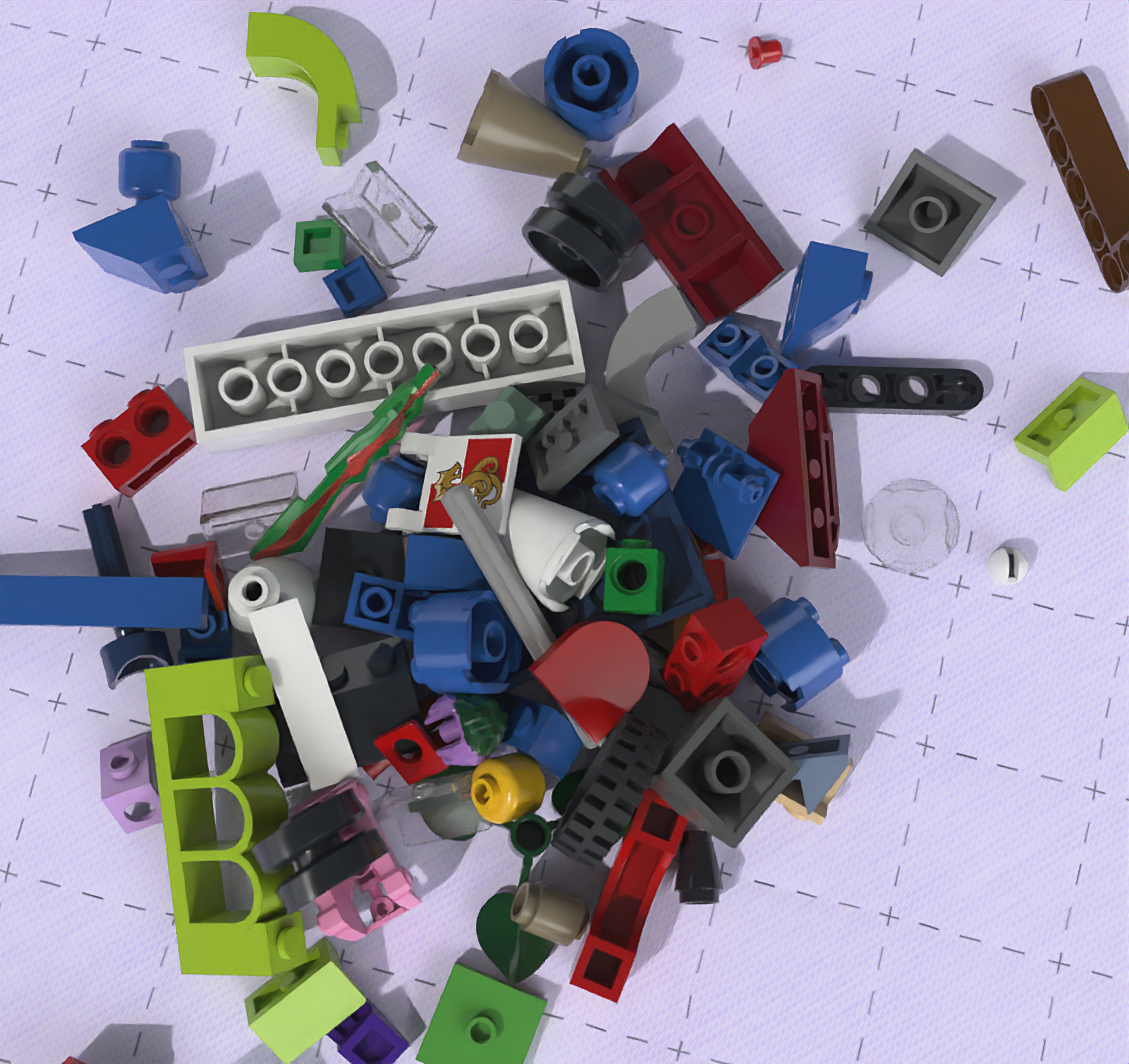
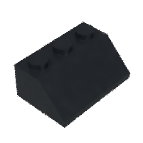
(372, 696)

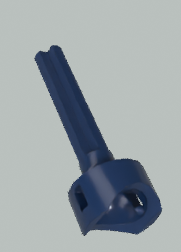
(134, 647)

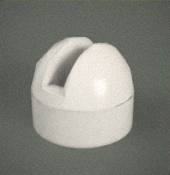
(998, 566)

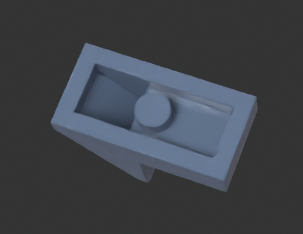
(819, 764)

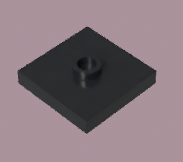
(348, 553)

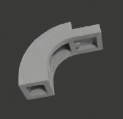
(644, 336)

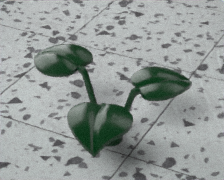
(501, 939)

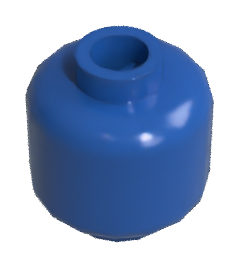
(149, 171)
(631, 478)
(394, 484)

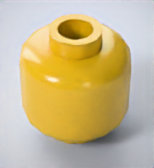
(510, 785)

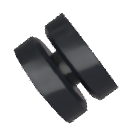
(583, 231)
(318, 848)

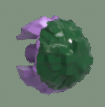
(473, 724)

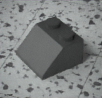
(721, 772)

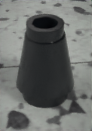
(698, 870)

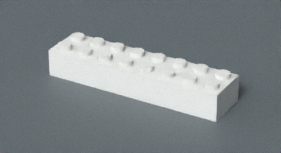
(343, 369)

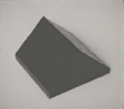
(929, 212)

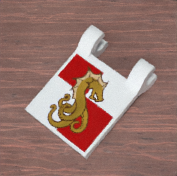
(478, 461)

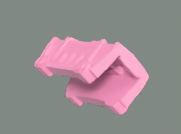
(336, 905)

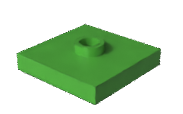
(481, 1021)

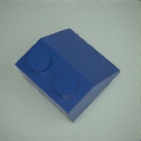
(145, 247)
(823, 295)

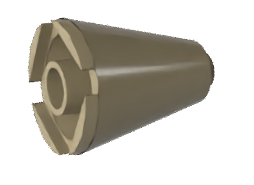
(521, 134)

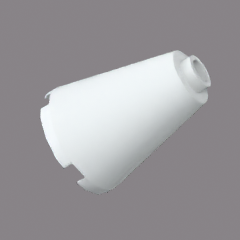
(555, 548)
(267, 584)

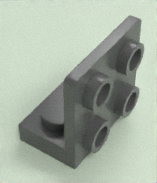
(581, 434)

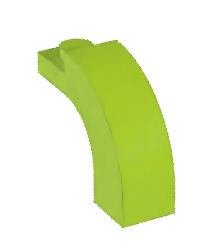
(299, 51)

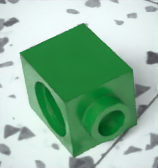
(646, 599)

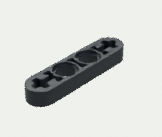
(888, 390)

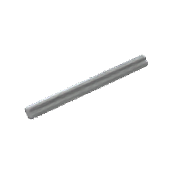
(503, 578)

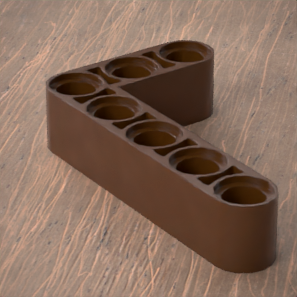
(1089, 168)

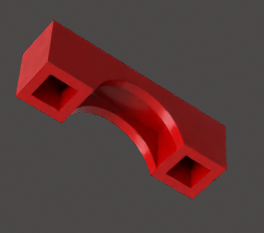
(627, 897)

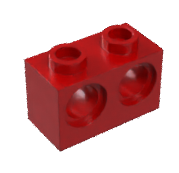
(149, 452)
(713, 653)

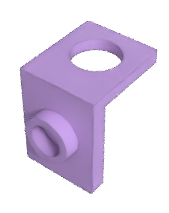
(127, 780)

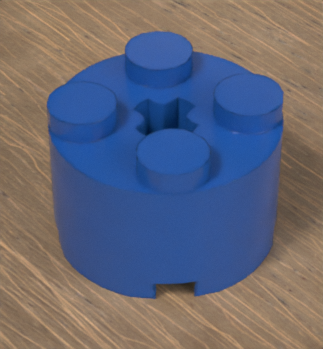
(597, 60)
(464, 643)
(796, 655)

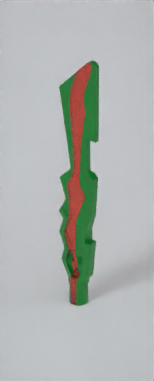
(347, 466)

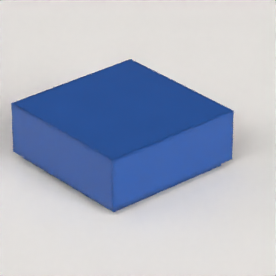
(355, 288)

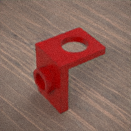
(195, 561)
(424, 762)

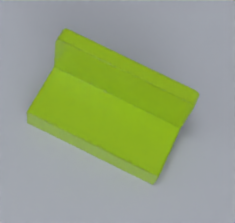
(1074, 431)
(303, 1003)

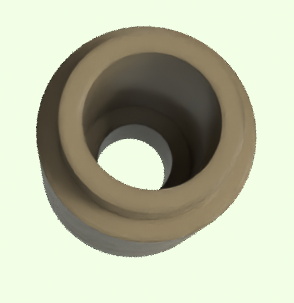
(550, 913)

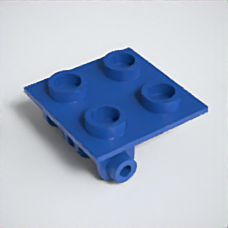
(721, 491)

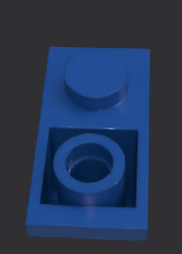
(539, 734)

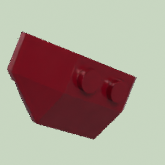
(796, 440)

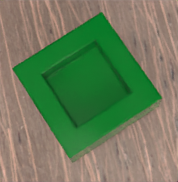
(319, 246)

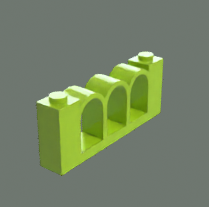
(207, 934)

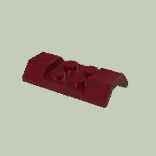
(693, 227)

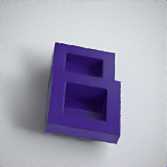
(368, 1037)

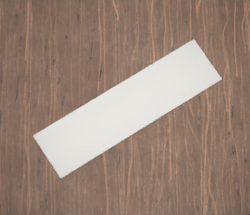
(304, 694)

